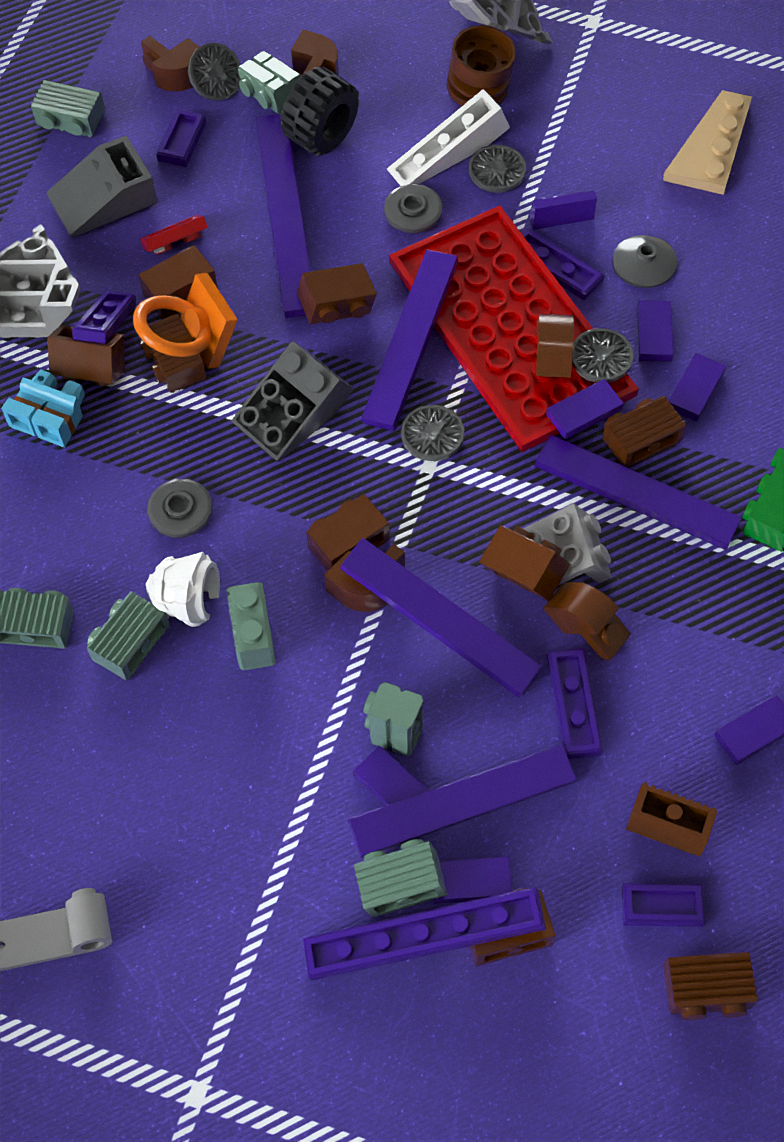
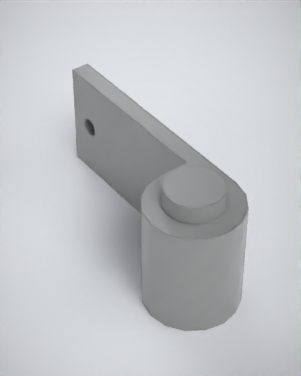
(56, 933)

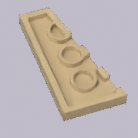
(712, 146)

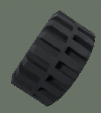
(319, 111)

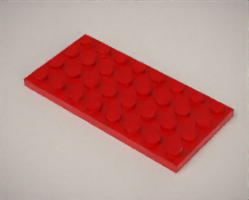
(493, 320)

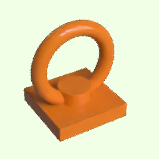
(204, 316)

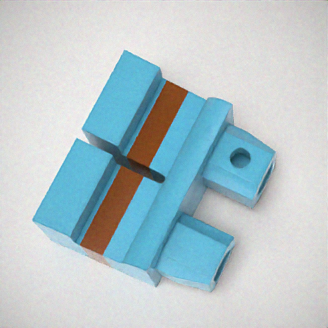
(44, 410)

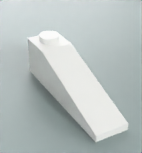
(455, 139)

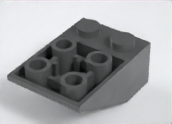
(103, 188)
(291, 402)

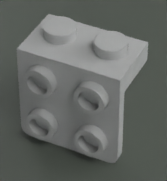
(578, 538)

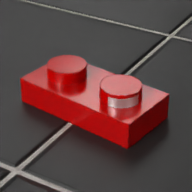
(186, 229)

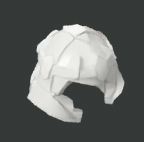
(180, 584)

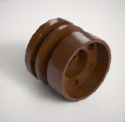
(480, 61)

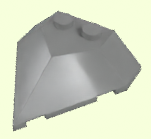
(507, 15)
(34, 288)

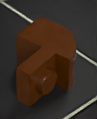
(314, 51)
(169, 66)
(554, 345)
(351, 592)
(588, 612)

